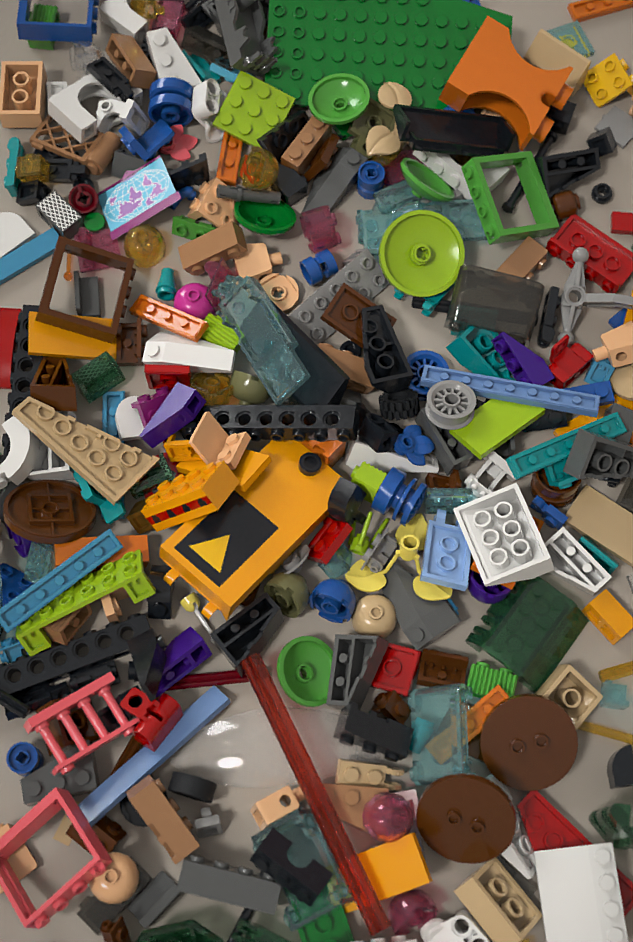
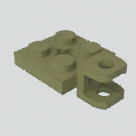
(360, 127)

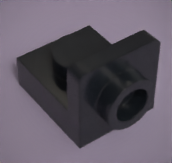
(31, 192)

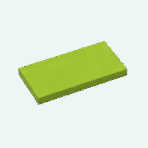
(495, 424)

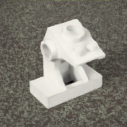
(126, 112)
(496, 468)

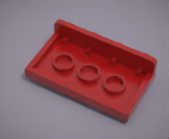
(608, 260)

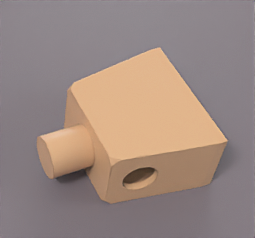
(256, 261)
(616, 346)
(269, 809)

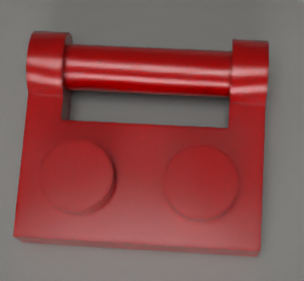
(328, 540)

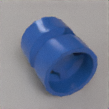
(370, 179)
(312, 271)
(24, 758)

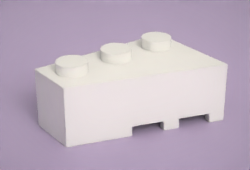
(575, 564)

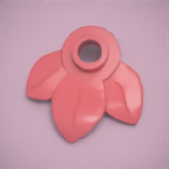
(179, 145)

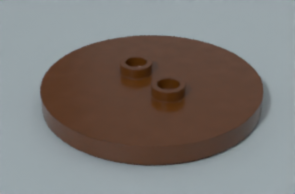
(49, 512)
(528, 742)
(466, 818)

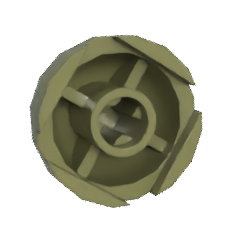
(248, 389)
(289, 592)

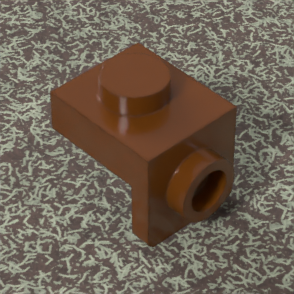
(439, 481)
(391, 706)

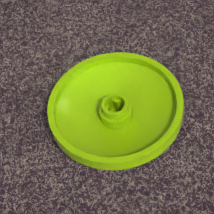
(421, 253)

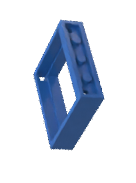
(56, 31)

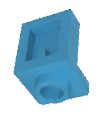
(599, 371)

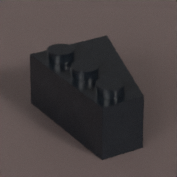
(564, 169)
(248, 631)
(373, 733)

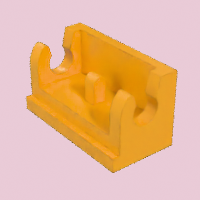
(180, 450)
(609, 616)

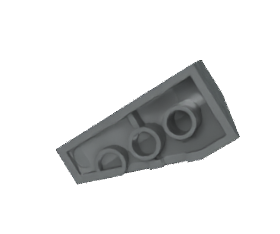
(337, 180)
(420, 619)

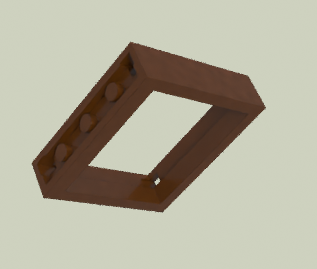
(74, 323)

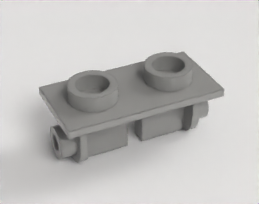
(382, 545)

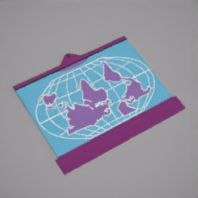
(137, 197)

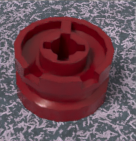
(84, 190)

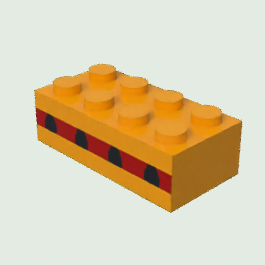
(190, 496)

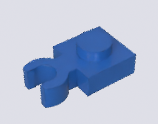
(550, 514)

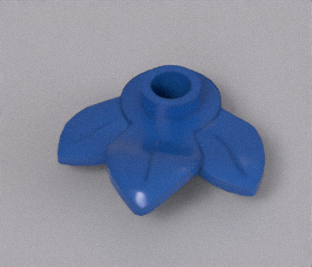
(413, 445)

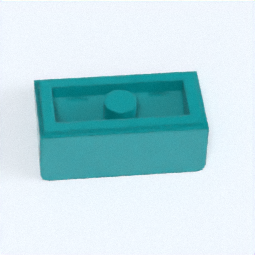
(599, 555)

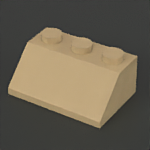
(552, 54)
(571, 693)
(498, 903)

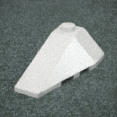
(201, 356)

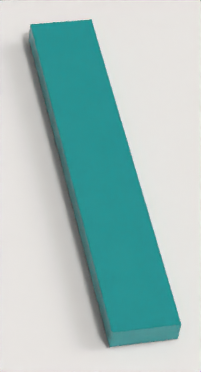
(560, 447)

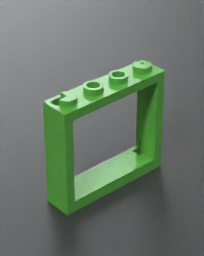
(532, 186)

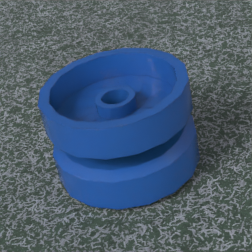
(170, 101)

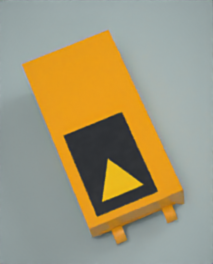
(252, 531)

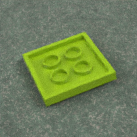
(252, 109)

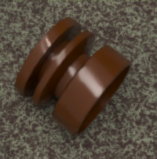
(551, 494)

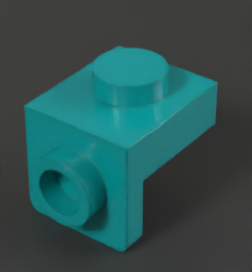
(557, 477)

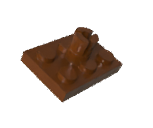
(345, 313)

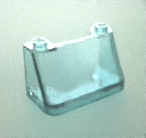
(439, 732)
(307, 845)

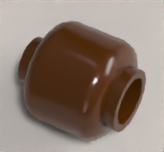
(565, 204)

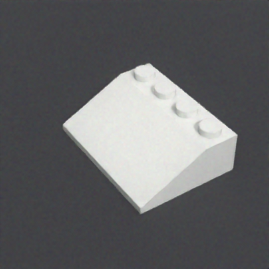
(503, 537)
(580, 894)

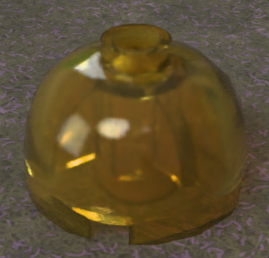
(258, 169)
(144, 245)
(213, 388)

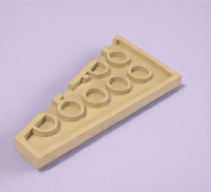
(93, 454)

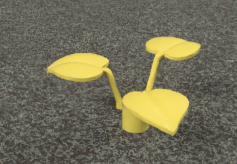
(411, 540)

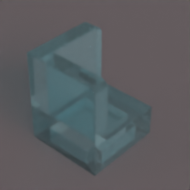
(338, 564)
(613, 695)

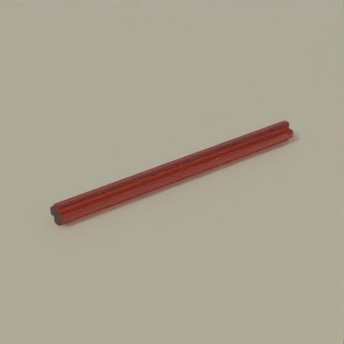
(316, 795)

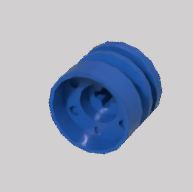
(400, 497)

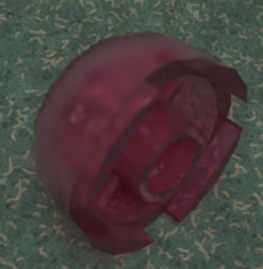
(387, 817)
(409, 910)

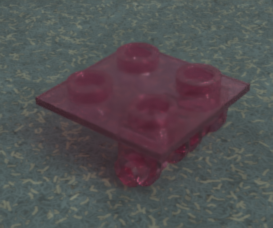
(99, 239)
(217, 274)

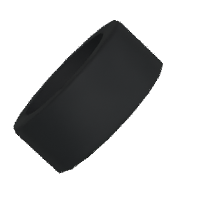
(192, 787)

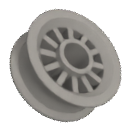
(450, 404)

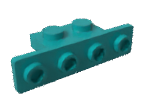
(110, 512)

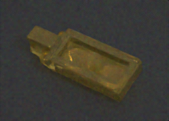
(147, 8)

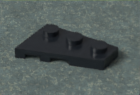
(282, 135)
(190, 173)

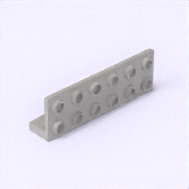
(359, 273)

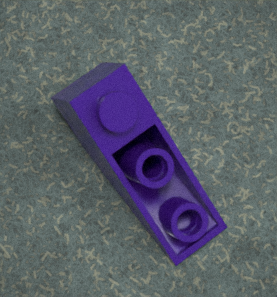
(521, 361)
(174, 413)

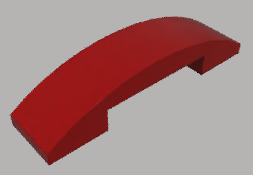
(8, 330)

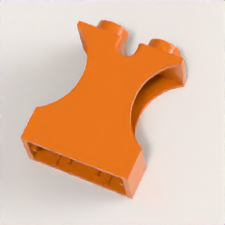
(501, 81)

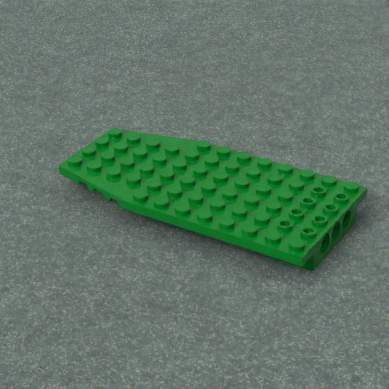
(374, 40)

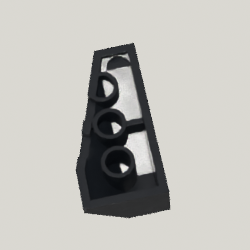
(382, 352)

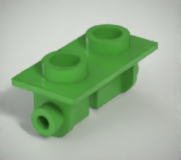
(189, 228)

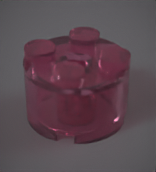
(319, 228)

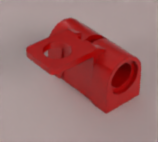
(568, 363)
(155, 717)

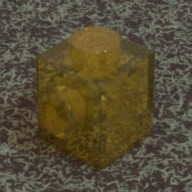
(32, 168)

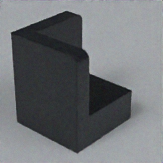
(603, 141)

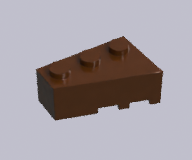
(54, 384)

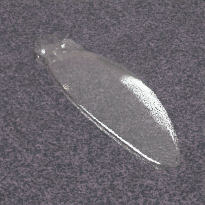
(248, 755)

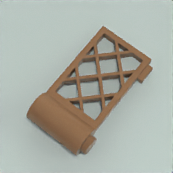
(96, 157)

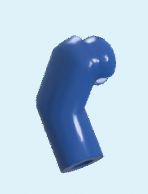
(186, 192)

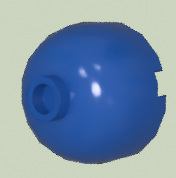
(333, 600)

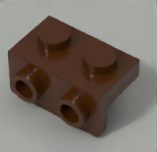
(131, 344)
(441, 668)
(107, 831)

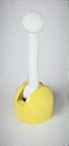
(191, 604)

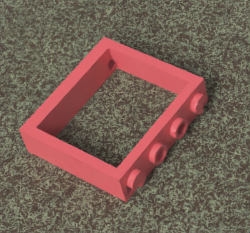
(27, 827)

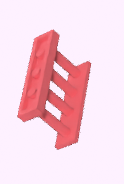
(62, 710)

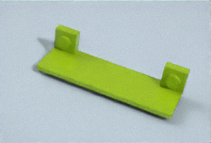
(125, 573)

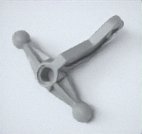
(576, 284)

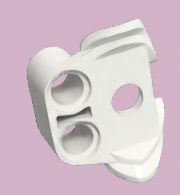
(206, 102)
(449, 931)

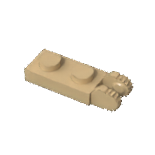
(366, 774)

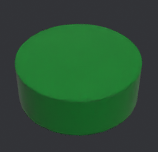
(94, 222)

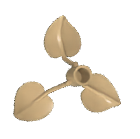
(379, 138)

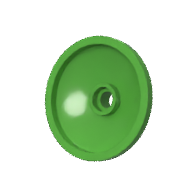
(339, 98)
(425, 182)
(314, 661)

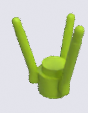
(361, 542)

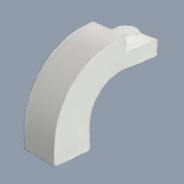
(22, 453)

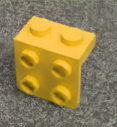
(608, 80)

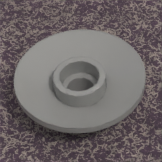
(294, 562)

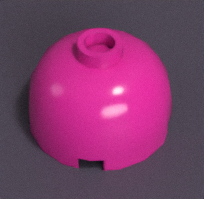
(192, 300)

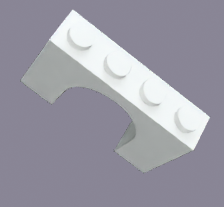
(123, 19)
(69, 113)
(452, 173)

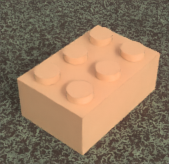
(22, 94)

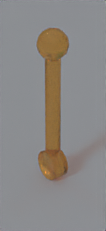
(67, 275)

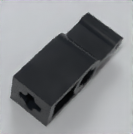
(376, 430)

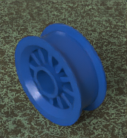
(423, 357)

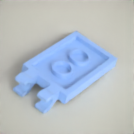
(445, 554)

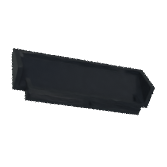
(452, 131)
(327, 379)

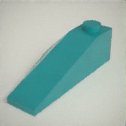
(477, 353)

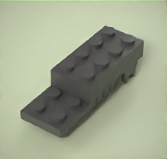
(243, 31)

